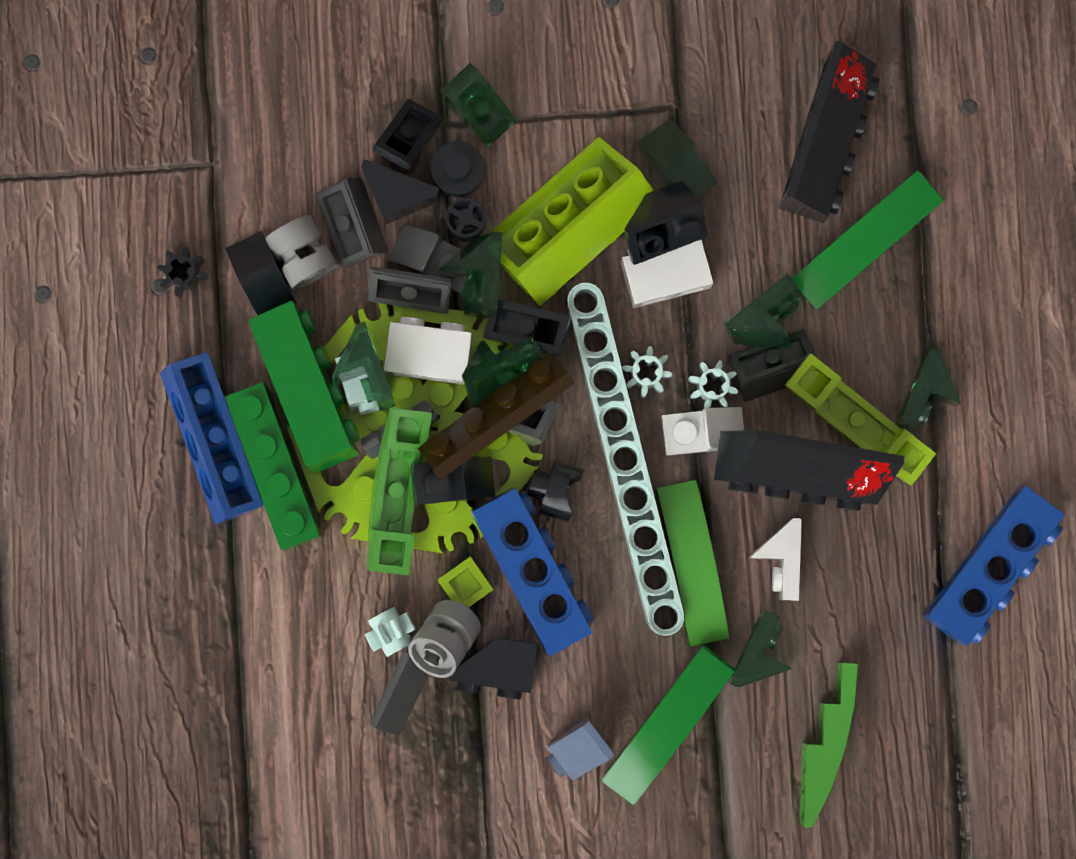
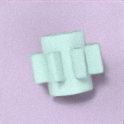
(647, 360)
(715, 374)
(390, 631)

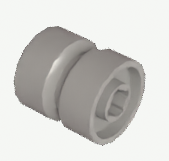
(293, 240)
(444, 638)

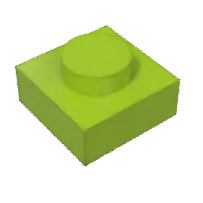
(465, 583)

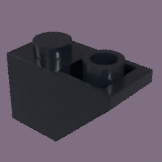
(665, 222)
(499, 665)

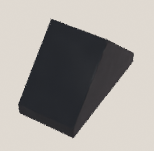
(398, 193)
(259, 273)

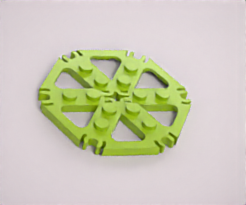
(355, 494)

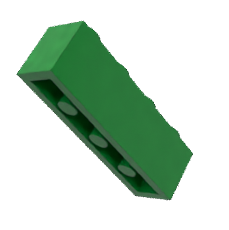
(304, 386)
(273, 466)

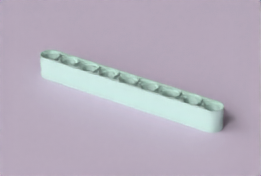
(626, 438)

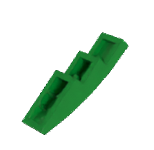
(868, 239)
(668, 724)

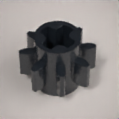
(171, 272)

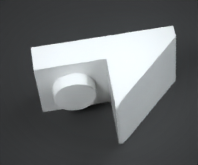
(699, 430)
(786, 547)

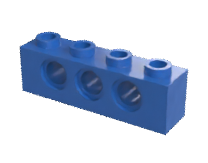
(211, 438)
(948, 610)
(552, 631)

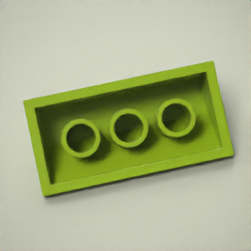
(570, 220)

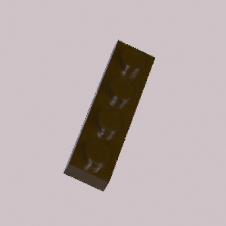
(495, 415)

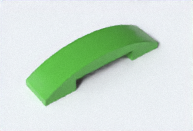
(392, 494)
(693, 563)

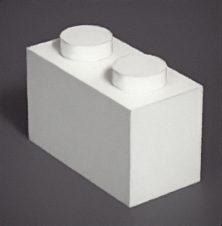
(667, 275)
(427, 351)

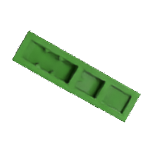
(823, 758)

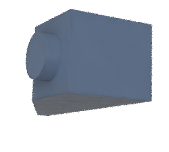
(579, 750)

